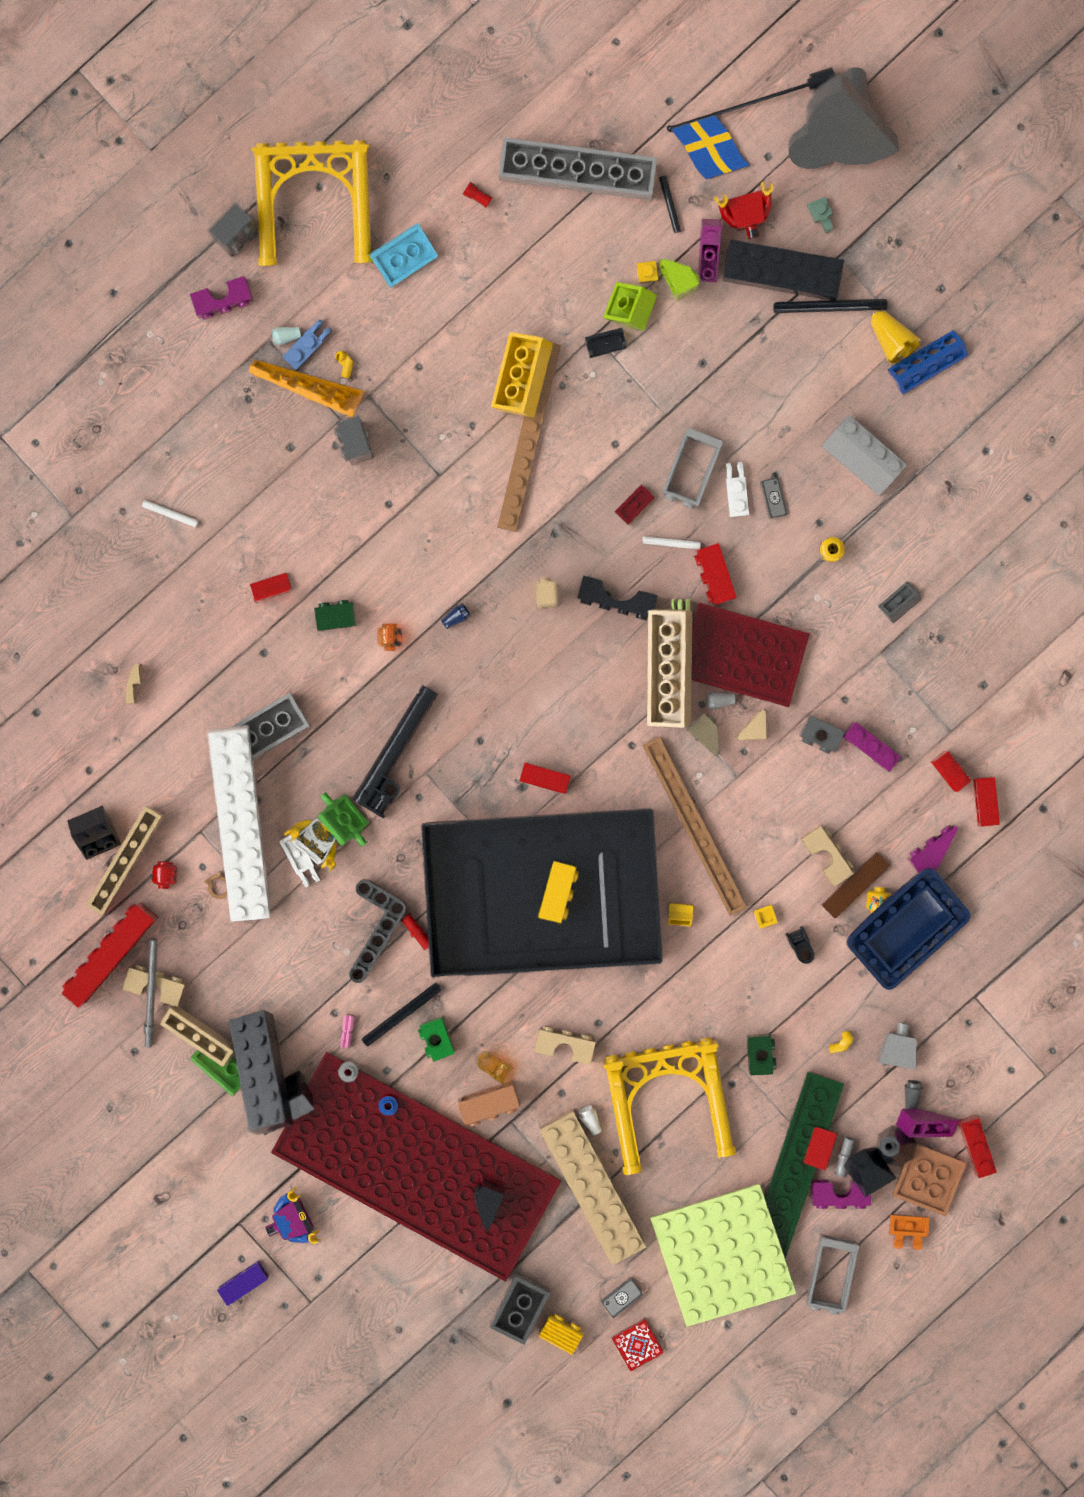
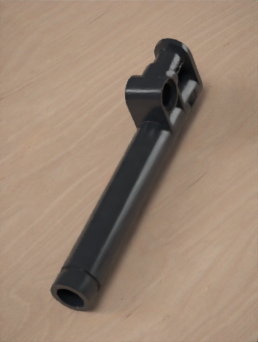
(373, 787)

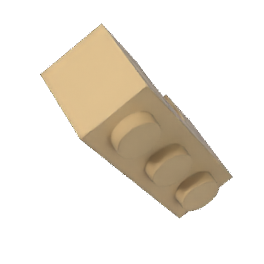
(838, 868)
(171, 988)
(549, 1039)

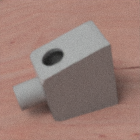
(899, 1048)

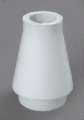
(590, 1119)

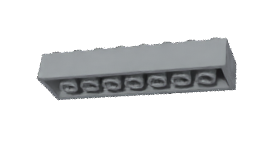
(577, 168)

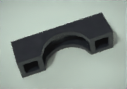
(593, 592)

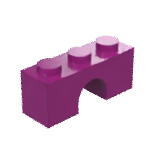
(238, 295)
(871, 746)
(824, 1196)

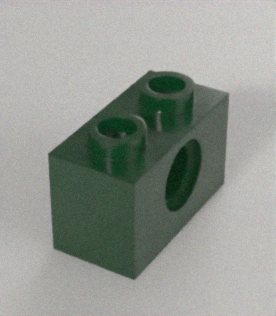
(760, 1066)

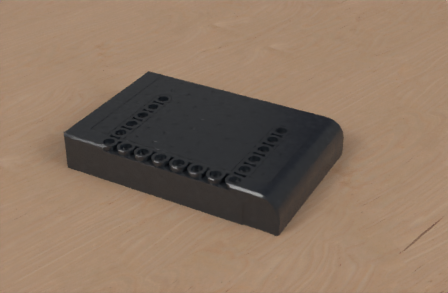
(491, 880)

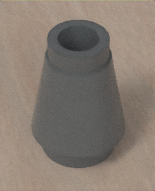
(913, 1092)

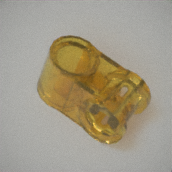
(494, 1067)

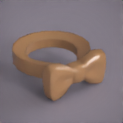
(209, 881)

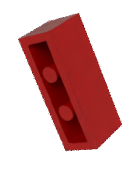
(715, 574)
(977, 1146)

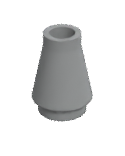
(717, 700)

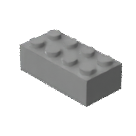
(275, 724)

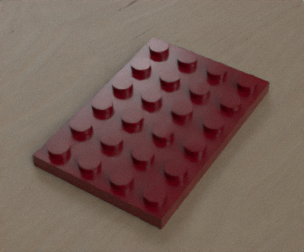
(746, 654)

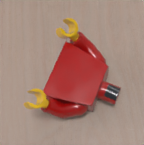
(747, 210)

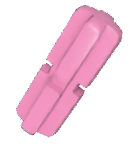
(346, 1035)

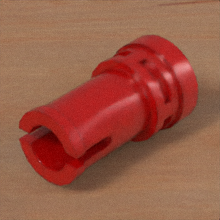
(474, 193)

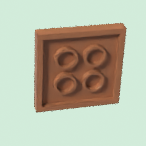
(929, 1180)

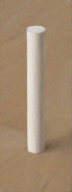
(170, 513)
(671, 542)

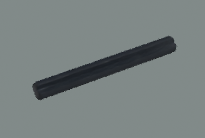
(401, 1014)

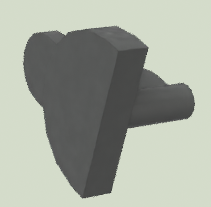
(842, 126)

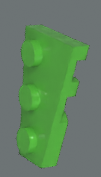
(225, 1076)

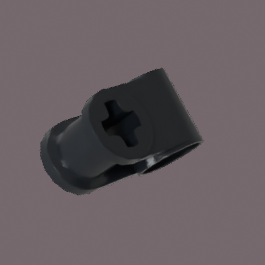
(800, 944)

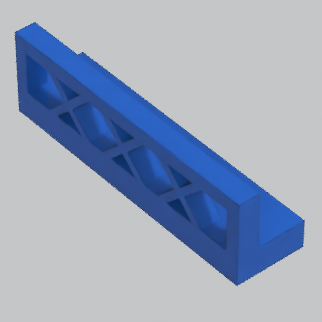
(931, 363)

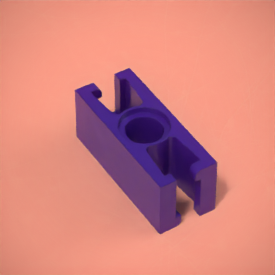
(242, 1283)

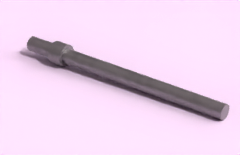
(149, 1026)

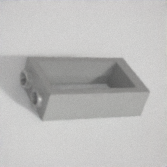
(703, 439)
(837, 1243)

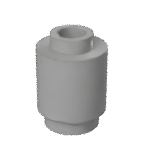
(348, 1065)

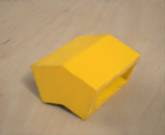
(680, 914)

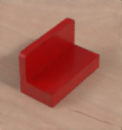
(271, 587)
(820, 1148)

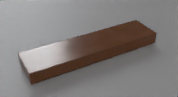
(855, 885)

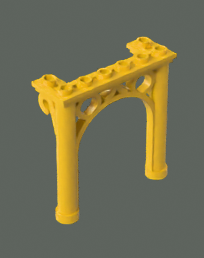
(266, 195)
(712, 1088)

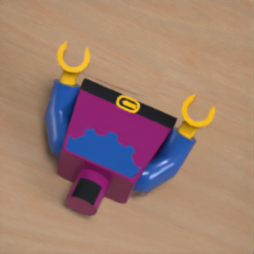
(292, 1220)

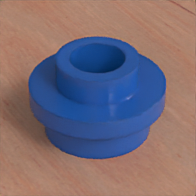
(388, 1099)

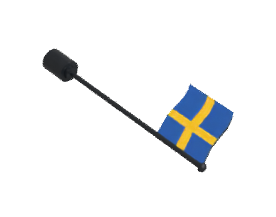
(710, 142)

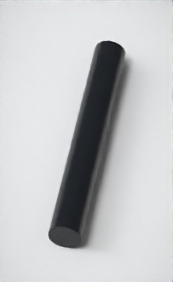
(670, 204)

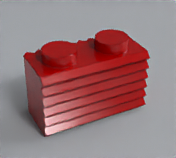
(951, 771)

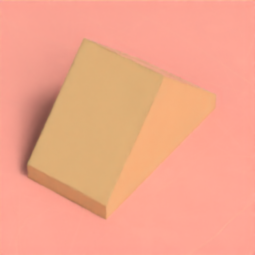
(755, 728)

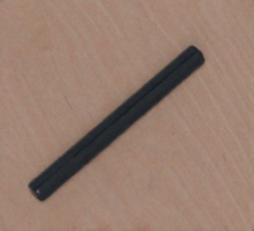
(829, 306)

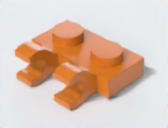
(910, 1226)

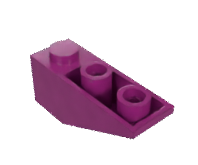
(709, 250)
(934, 851)

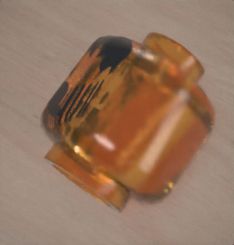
(389, 637)

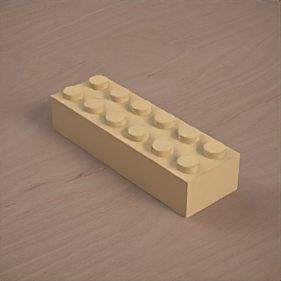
(669, 667)

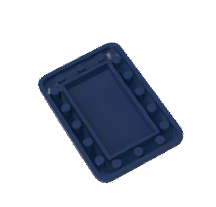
(908, 928)

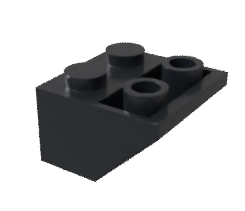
(93, 832)

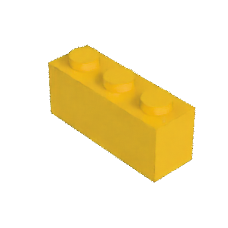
(558, 892)

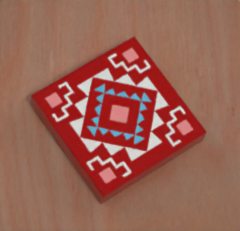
(637, 1345)

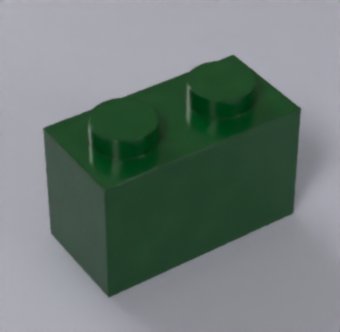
(335, 616)

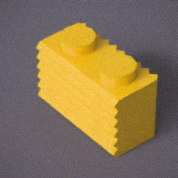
(561, 1333)

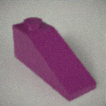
(922, 1123)

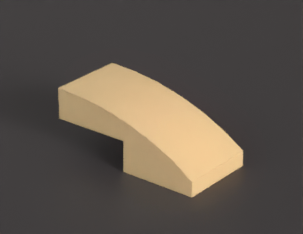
(134, 678)

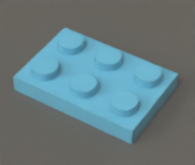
(403, 255)

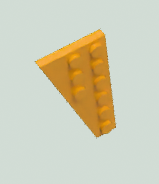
(329, 393)

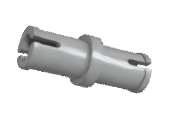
(846, 1152)

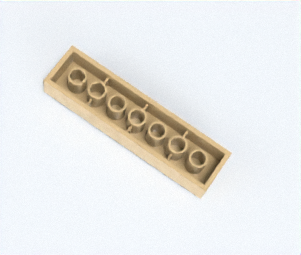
(592, 1187)

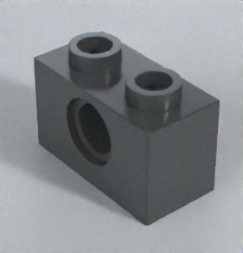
(833, 734)

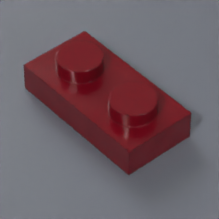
(634, 504)

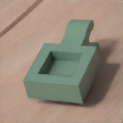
(820, 212)

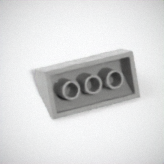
(864, 455)

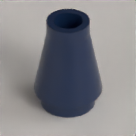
(455, 616)

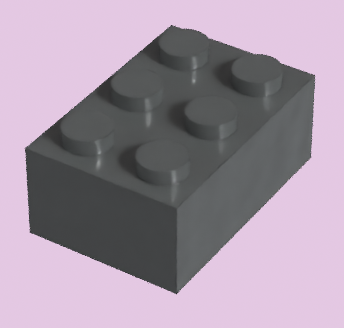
(233, 230)
(355, 442)
(520, 1308)

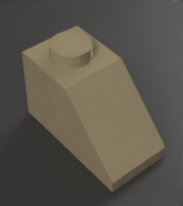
(706, 732)

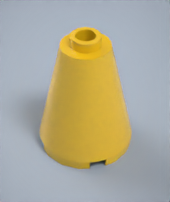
(893, 337)

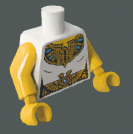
(314, 841)

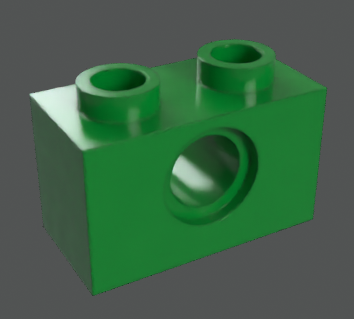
(436, 1027)

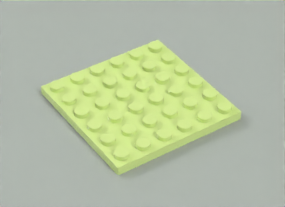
(723, 1255)

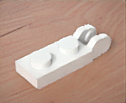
(736, 492)
(299, 861)

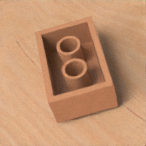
(488, 1103)

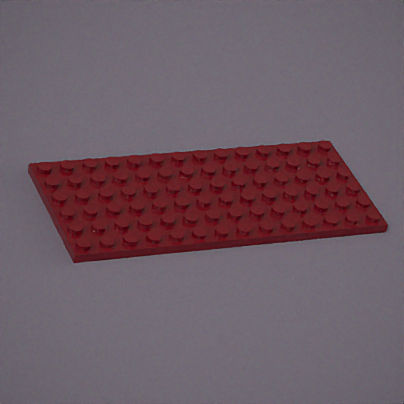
(416, 1167)

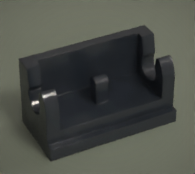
(605, 342)

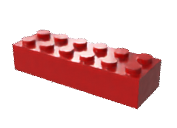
(110, 954)

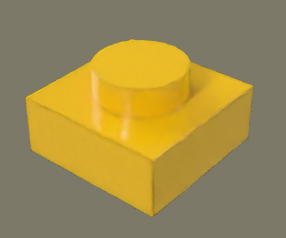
(647, 272)
(765, 916)

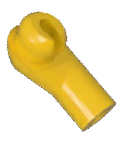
(346, 362)

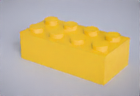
(522, 374)

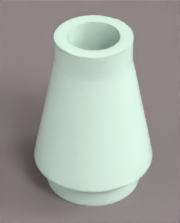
(283, 335)

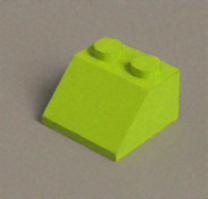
(679, 278)
(630, 306)

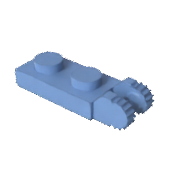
(306, 346)

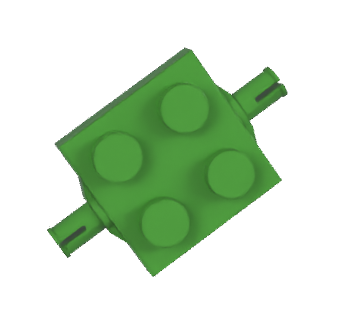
(343, 819)

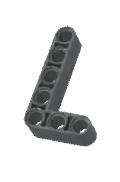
(389, 914)

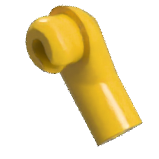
(843, 1045)

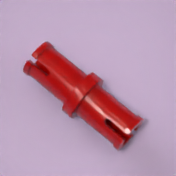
(416, 930)

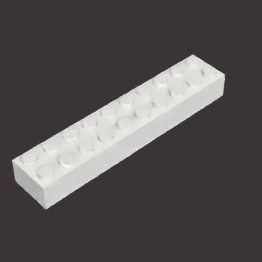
(239, 823)

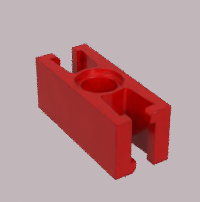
(545, 778)
(986, 801)

